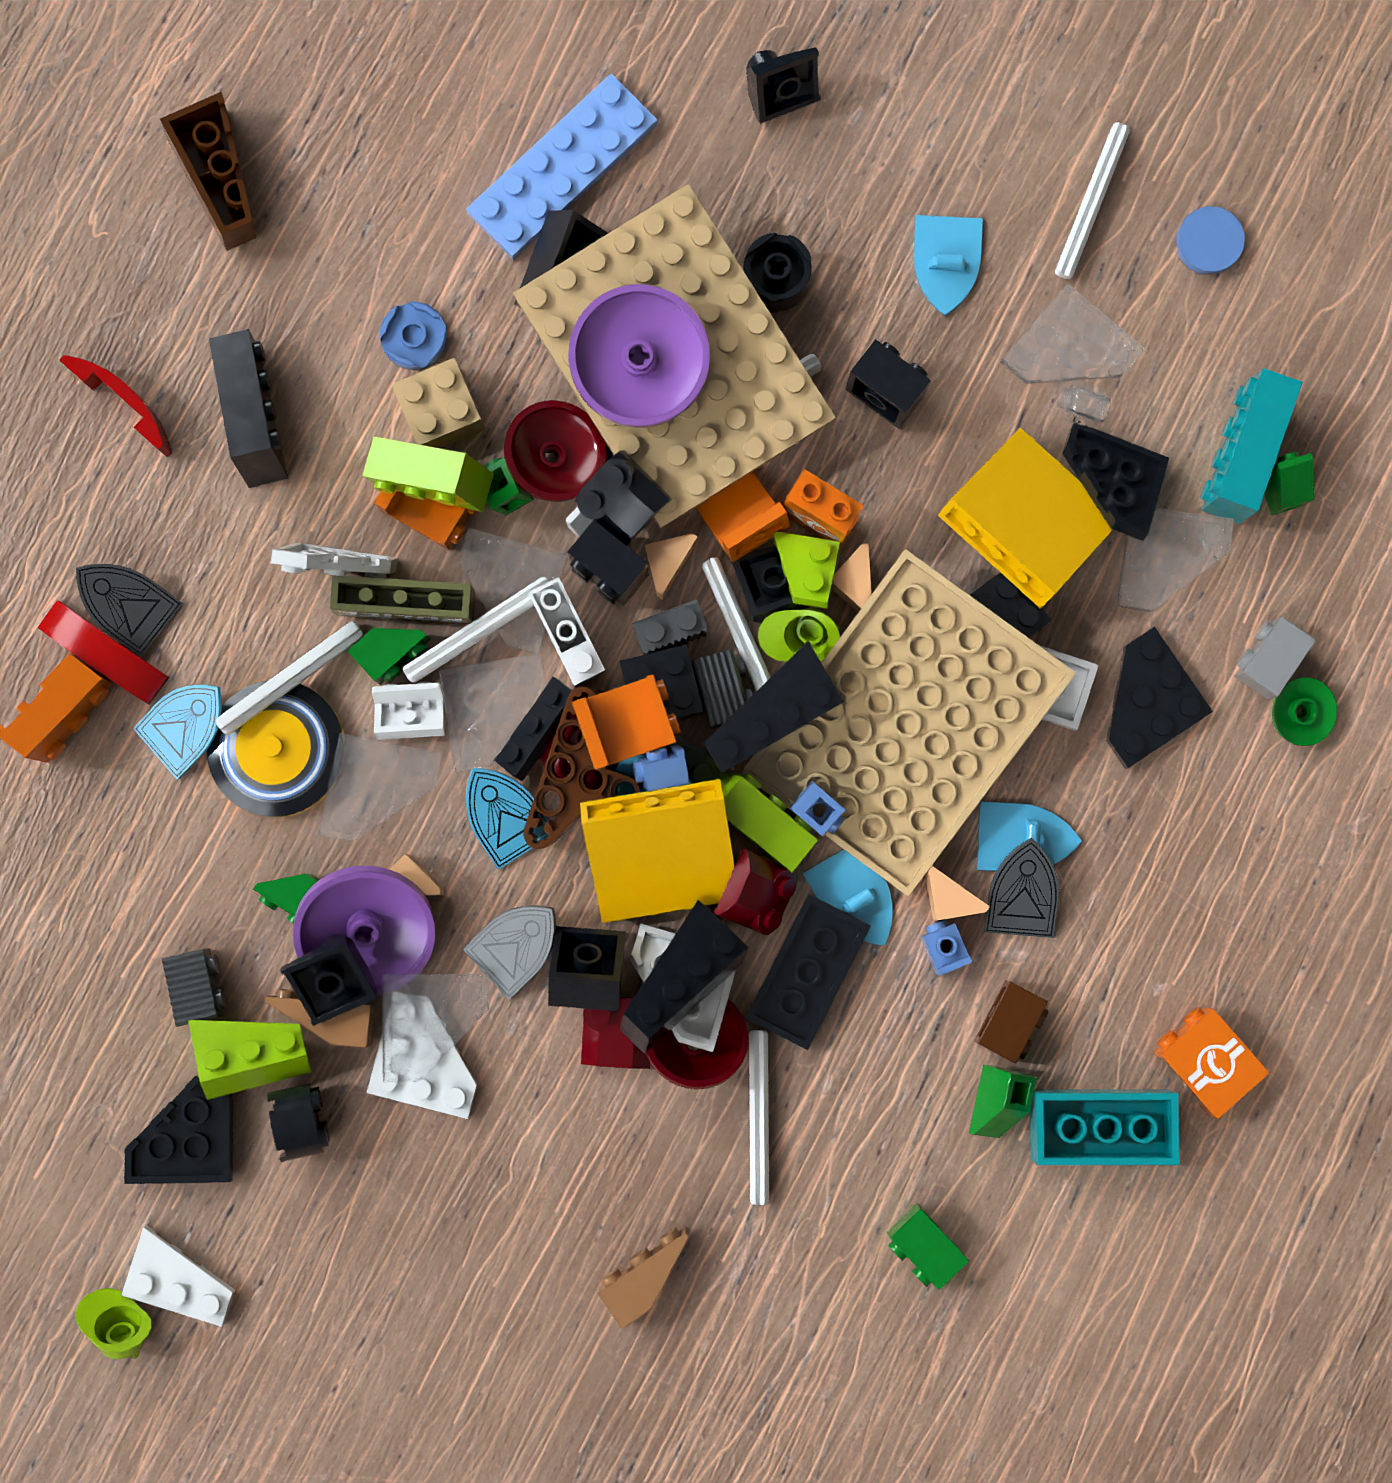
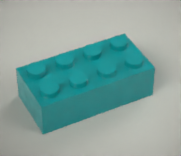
(1250, 445)
(1104, 1127)

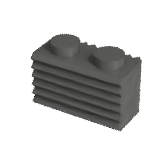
(671, 628)
(721, 685)
(194, 986)

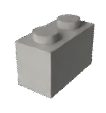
(1274, 657)

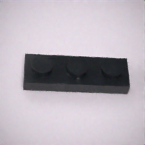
(535, 730)

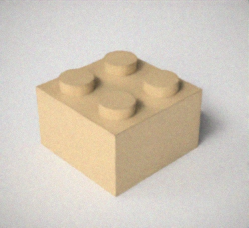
(438, 405)

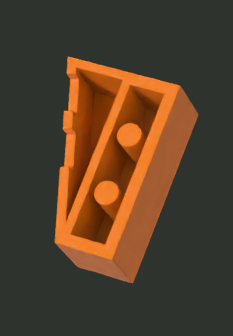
(56, 710)

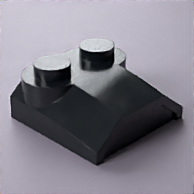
(782, 82)
(621, 497)
(764, 584)
(331, 979)

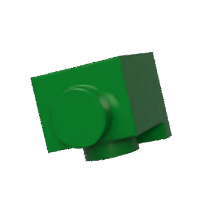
(501, 497)

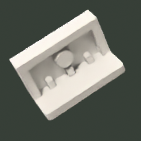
(408, 710)

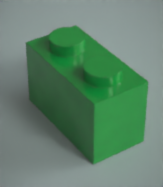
(927, 1247)

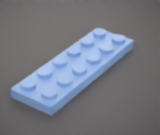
(562, 165)

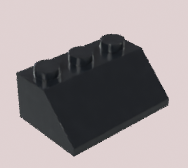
(560, 238)

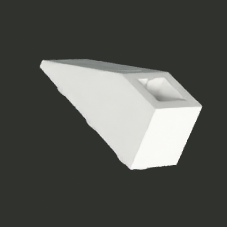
(566, 632)

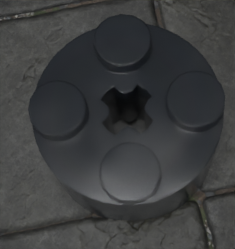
(784, 255)
(297, 1122)

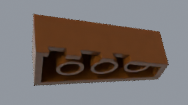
(209, 158)

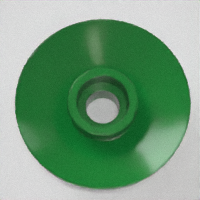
(1317, 714)

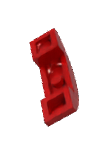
(94, 375)
(103, 652)

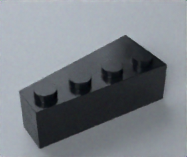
(247, 408)
(780, 706)
(686, 973)

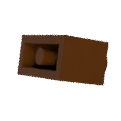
(1012, 1022)

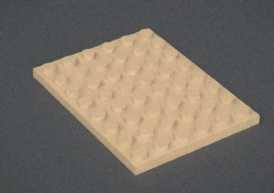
(755, 385)
(926, 723)

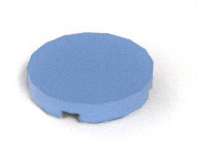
(1210, 240)
(413, 336)

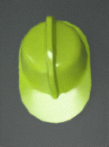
(789, 630)
(113, 1323)

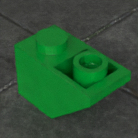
(1290, 483)
(386, 650)
(285, 892)
(1001, 1100)

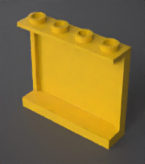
(1027, 517)
(658, 850)

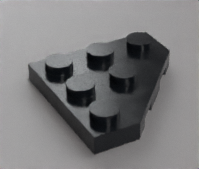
(1118, 477)
(1151, 700)
(184, 1141)

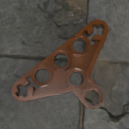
(573, 788)

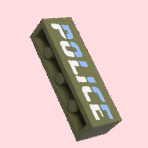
(402, 599)

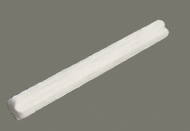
(1092, 200)
(736, 622)
(471, 633)
(289, 678)
(759, 1117)

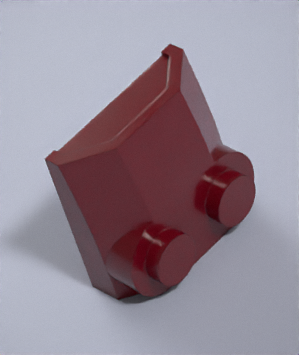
(757, 893)
(606, 1044)

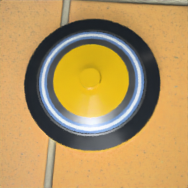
(280, 756)

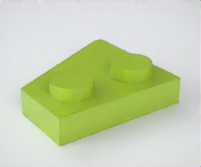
(808, 566)

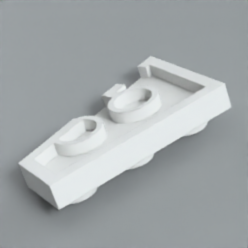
(175, 1282)

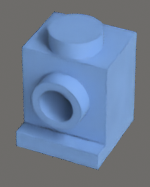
(662, 768)
(808, 799)
(941, 961)

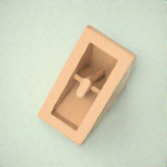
(667, 559)
(853, 579)
(417, 874)
(950, 898)

